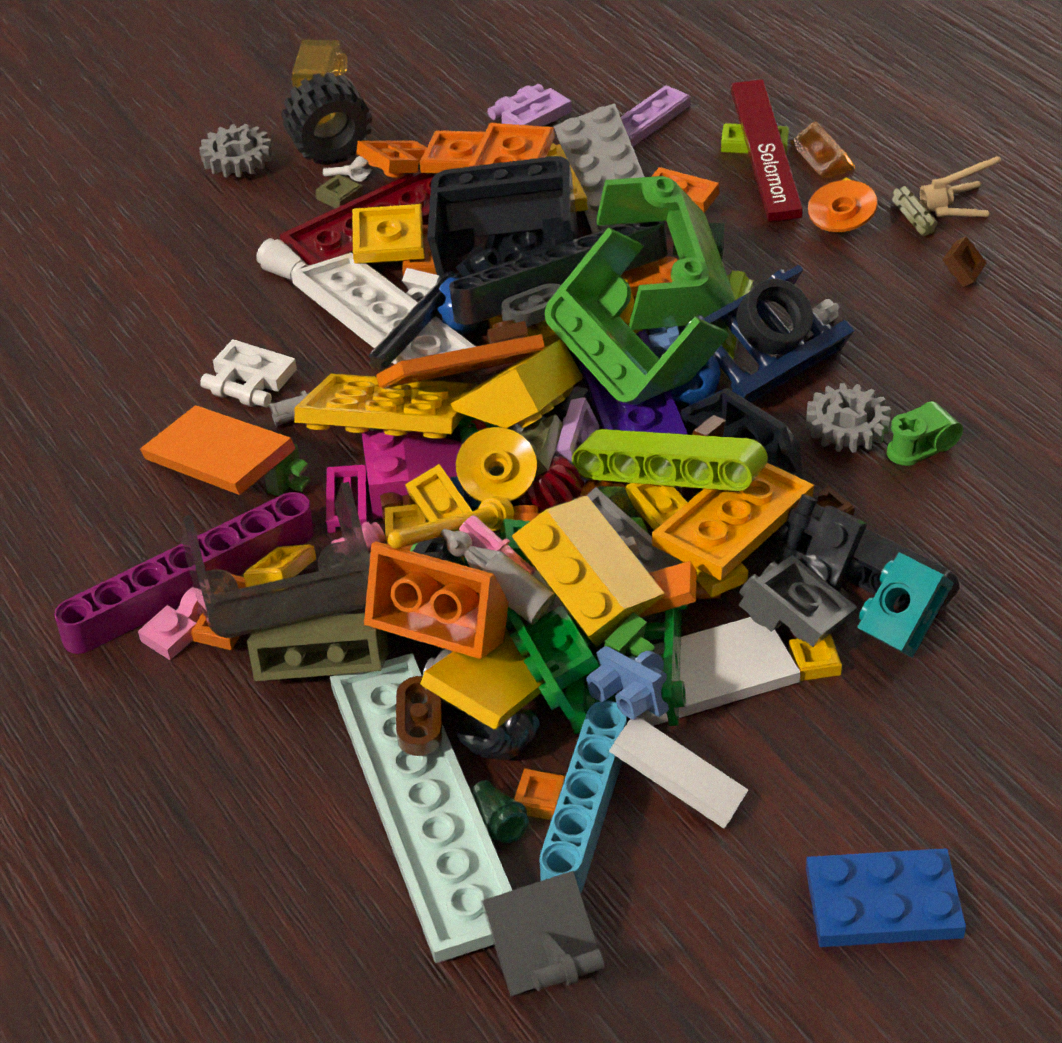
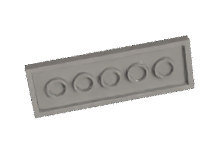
(598, 152)

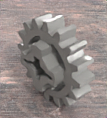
(235, 150)
(845, 417)

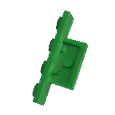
(556, 653)

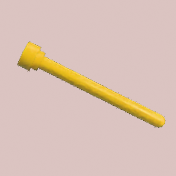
(490, 512)

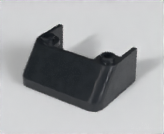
(500, 201)

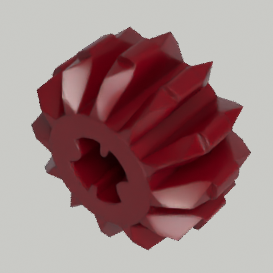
(555, 486)

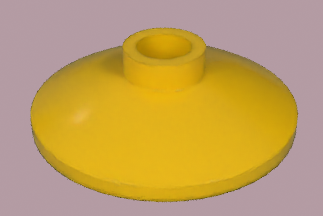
(496, 448)

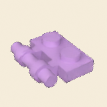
(531, 107)

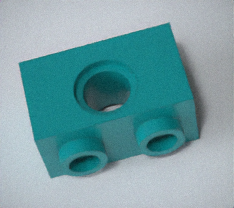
(927, 593)

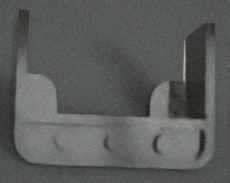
(332, 590)

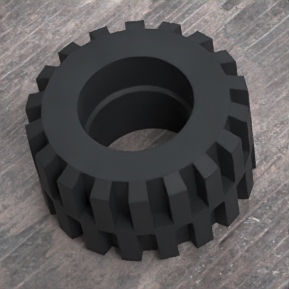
(315, 101)

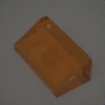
(822, 151)

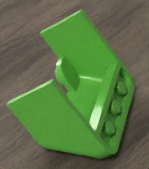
(699, 276)
(588, 322)

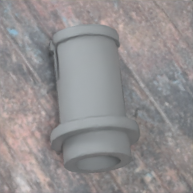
(284, 411)

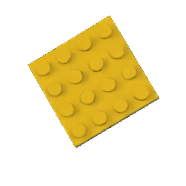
(362, 405)

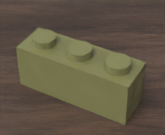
(318, 648)

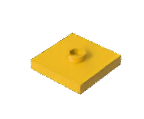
(387, 233)

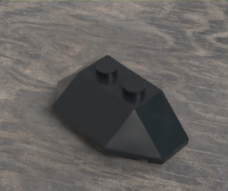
(748, 422)

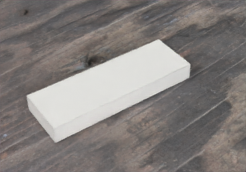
(679, 771)

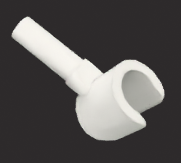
(354, 170)

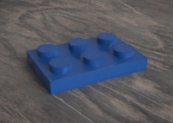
(884, 897)

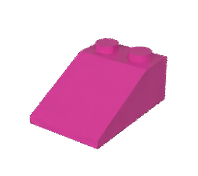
(399, 459)

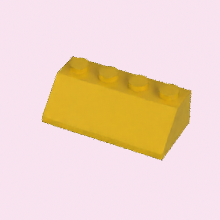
(523, 389)

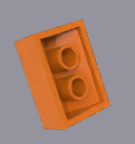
(435, 601)

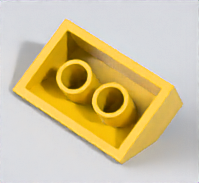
(588, 567)

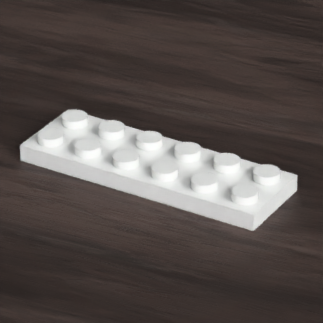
(372, 306)

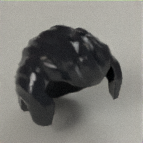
(503, 742)

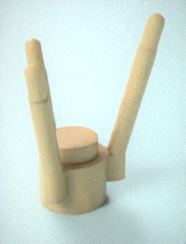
(940, 193)

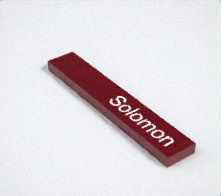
(766, 151)

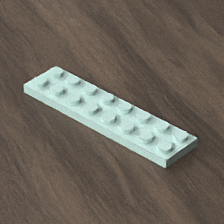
(425, 814)

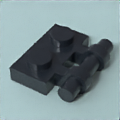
(832, 544)

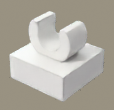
(419, 282)

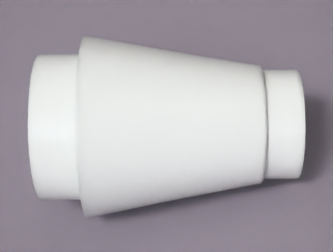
(279, 258)

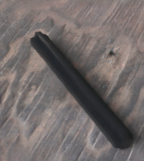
(409, 326)

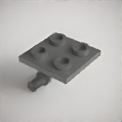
(542, 934)

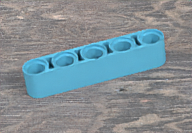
(584, 795)

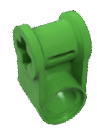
(922, 434)

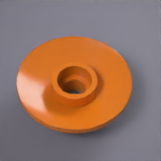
(842, 206)

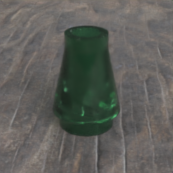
(502, 815)

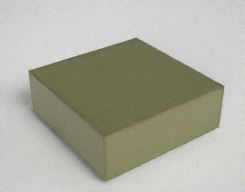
(339, 191)

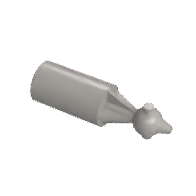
(523, 591)

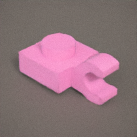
(171, 628)

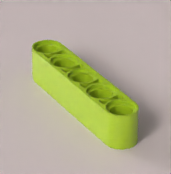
(670, 459)

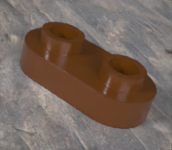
(418, 723)

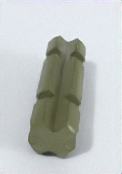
(914, 211)

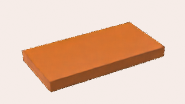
(459, 361)
(218, 449)

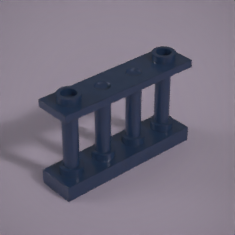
(775, 371)

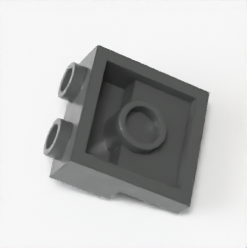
(797, 598)

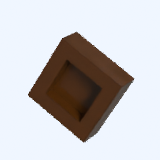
(964, 261)

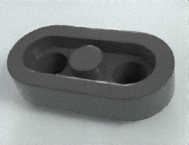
(529, 305)

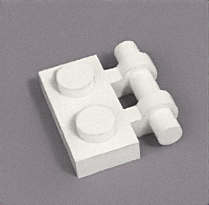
(254, 366)

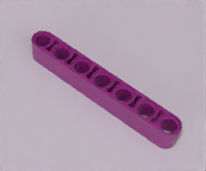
(163, 580)

